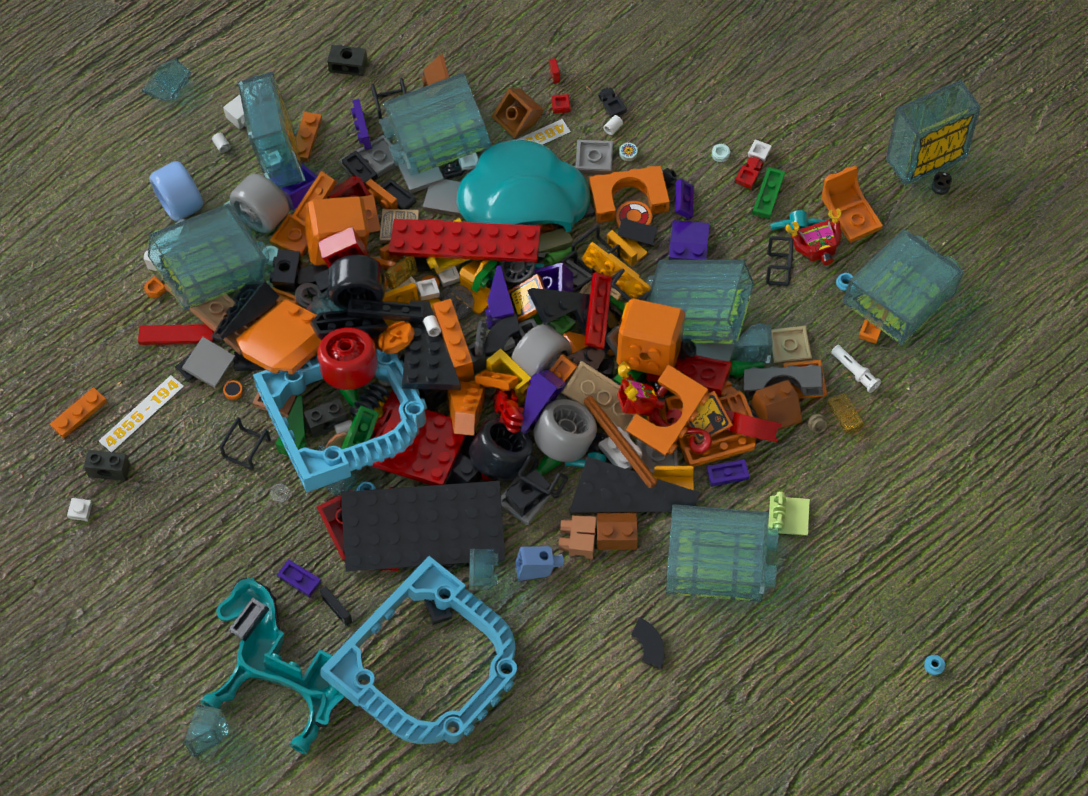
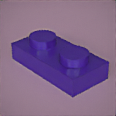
(684, 198)
(727, 472)
(299, 578)

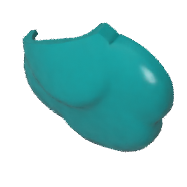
(523, 186)

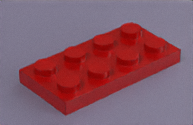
(704, 370)

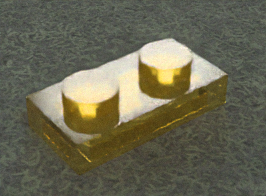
(400, 272)
(845, 413)

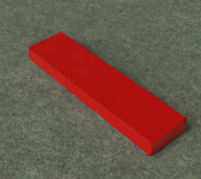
(598, 311)
(173, 334)

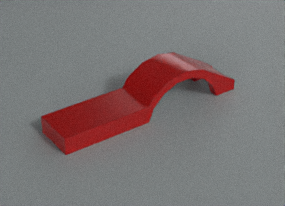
(753, 426)

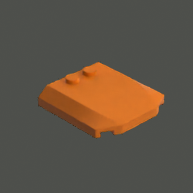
(281, 338)
(724, 443)

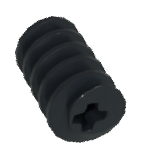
(370, 398)

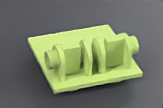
(789, 514)

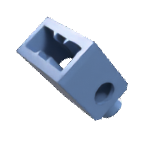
(536, 562)

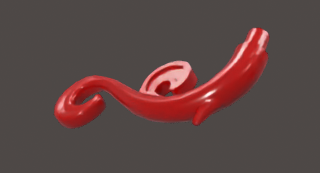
(676, 414)

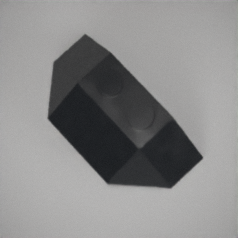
(329, 321)

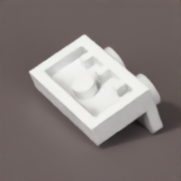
(612, 452)

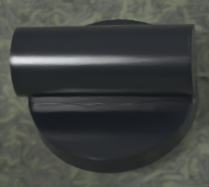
(451, 170)
(670, 177)
(688, 349)

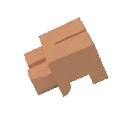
(582, 536)

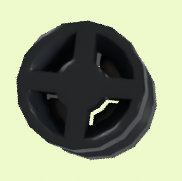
(944, 179)

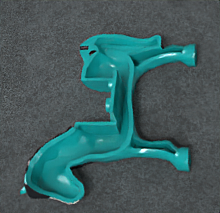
(260, 660)

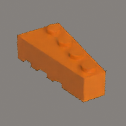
(466, 407)

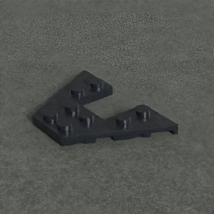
(555, 304)

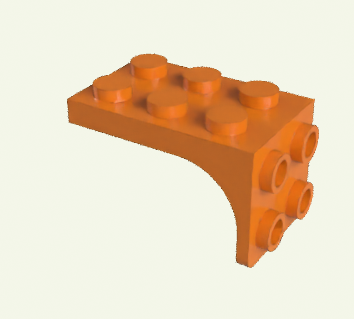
(843, 193)

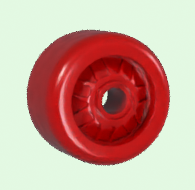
(347, 358)

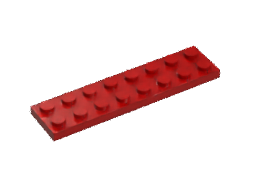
(465, 240)

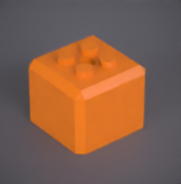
(330, 217)
(650, 336)

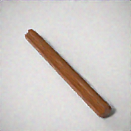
(620, 442)

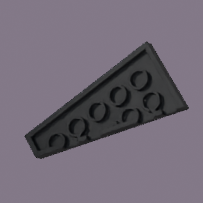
(427, 359)
(618, 489)

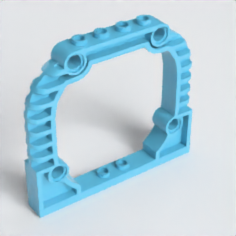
(334, 464)
(426, 582)

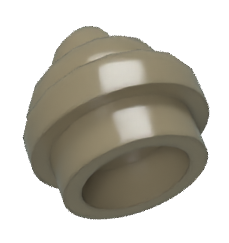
(817, 423)

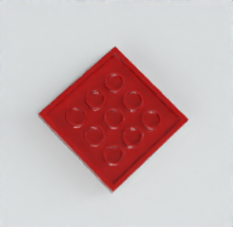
(431, 453)

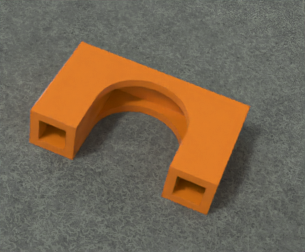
(648, 180)
(454, 340)
(665, 438)

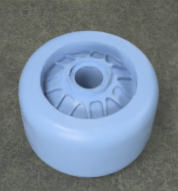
(176, 191)

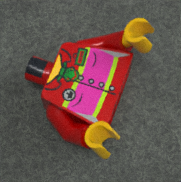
(818, 240)
(636, 396)

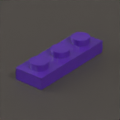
(360, 124)

